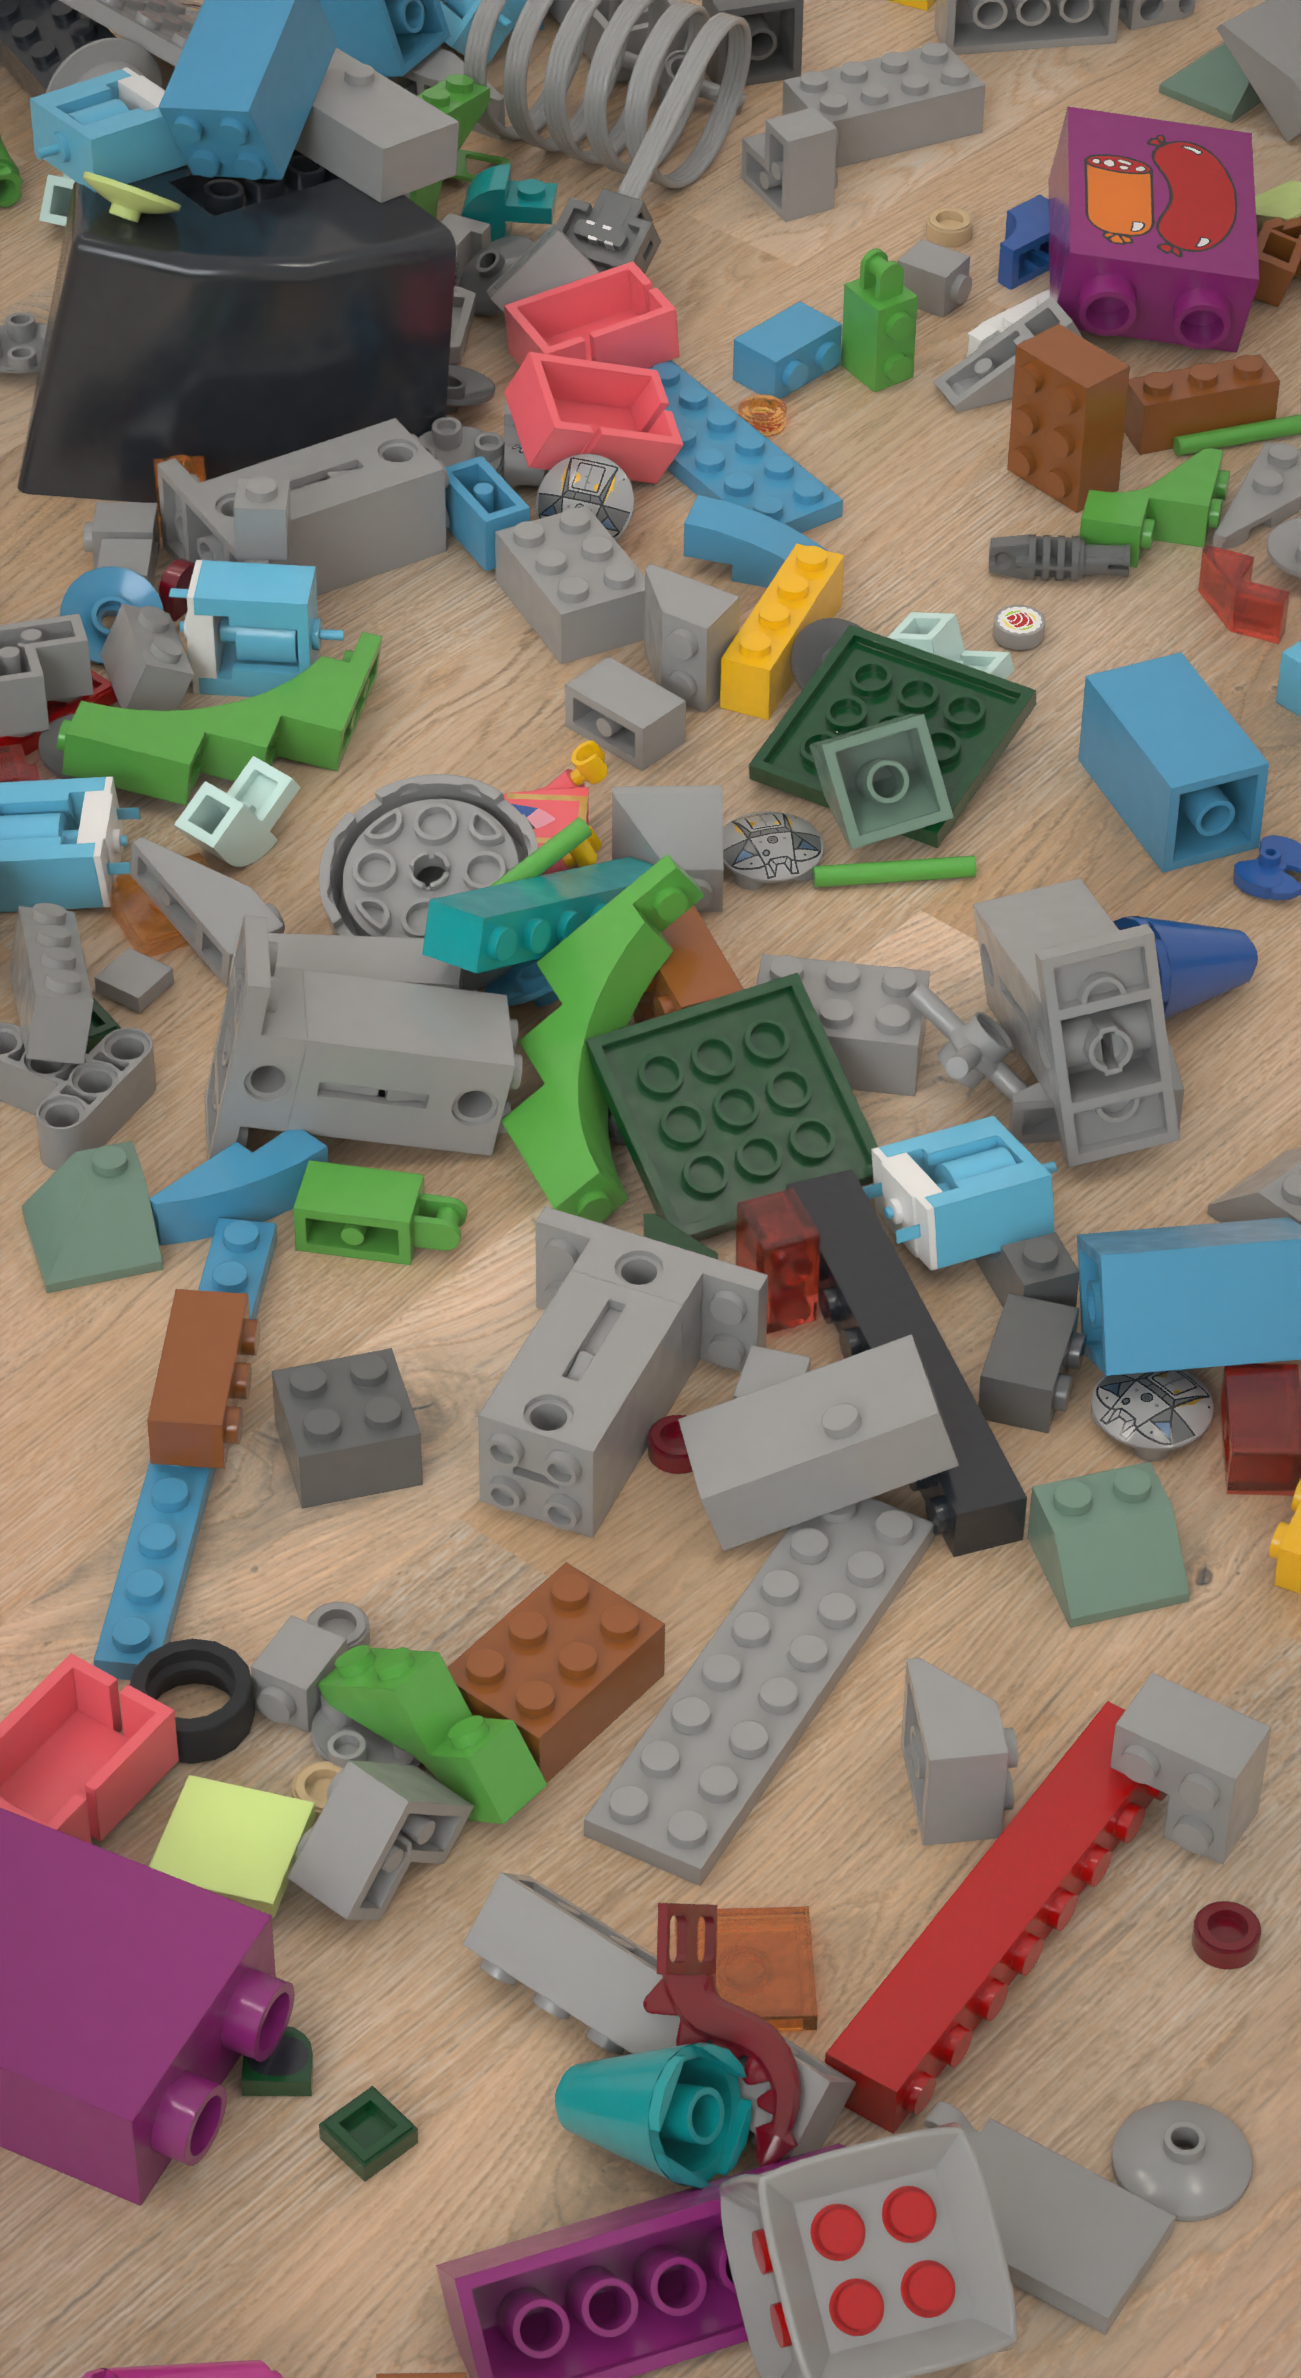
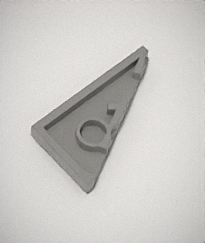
(1266, 495)

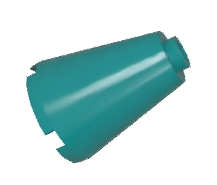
(661, 2109)

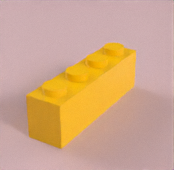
(757, 662)

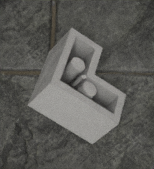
(793, 163)
(41, 664)
(1200, 1757)
(372, 1831)

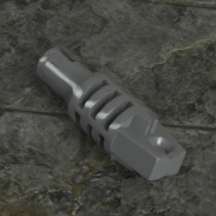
(1055, 557)

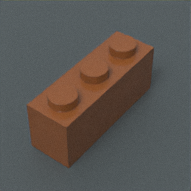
(1198, 400)
(202, 1378)

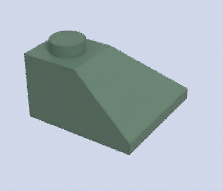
(1213, 85)
(93, 1220)

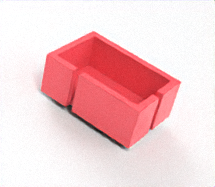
(598, 319)
(595, 409)
(67, 1755)

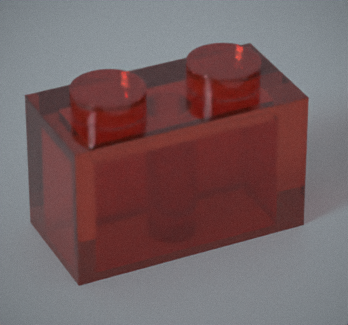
(782, 1242)
(1261, 1428)

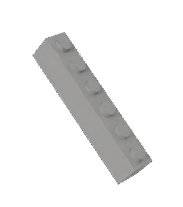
(602, 1980)

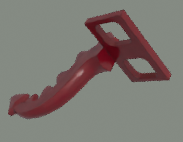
(692, 1994)

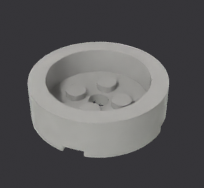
(413, 825)

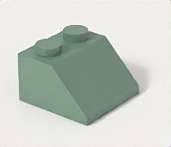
(882, 780)
(1108, 1544)

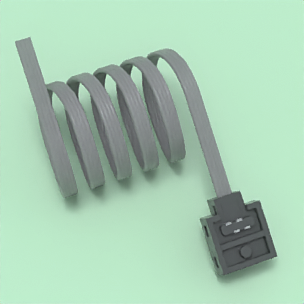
(619, 223)

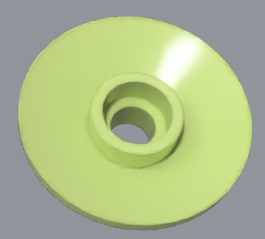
(127, 200)

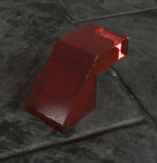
(1238, 602)

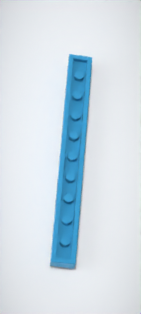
(172, 1495)

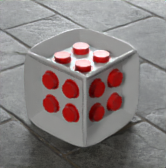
(870, 2260)

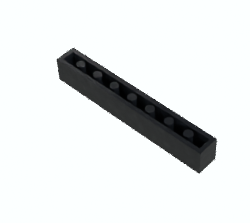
(875, 1303)

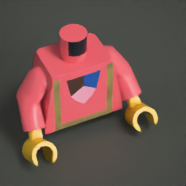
(564, 801)

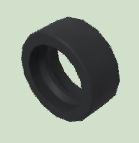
(208, 1664)

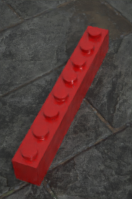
(990, 1929)

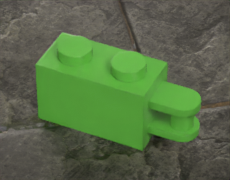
(879, 324)
(372, 1214)

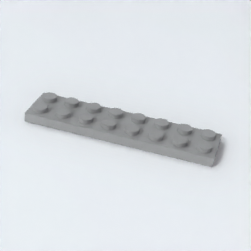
(757, 1687)

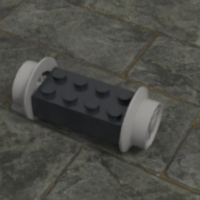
(57, 46)

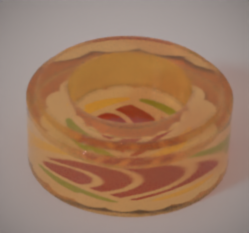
(764, 413)

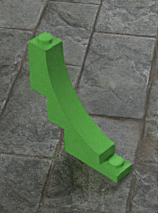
(168, 750)
(599, 981)

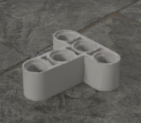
(78, 1103)

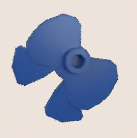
(1268, 874)

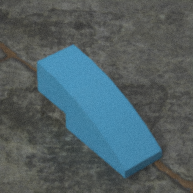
(741, 538)
(236, 1187)

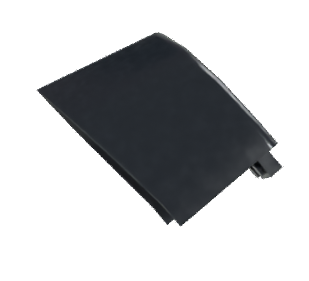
(235, 328)

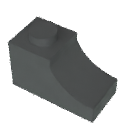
(1033, 1269)

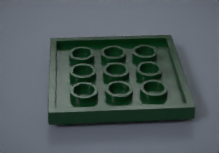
(881, 679)
(731, 1103)

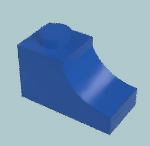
(1026, 243)

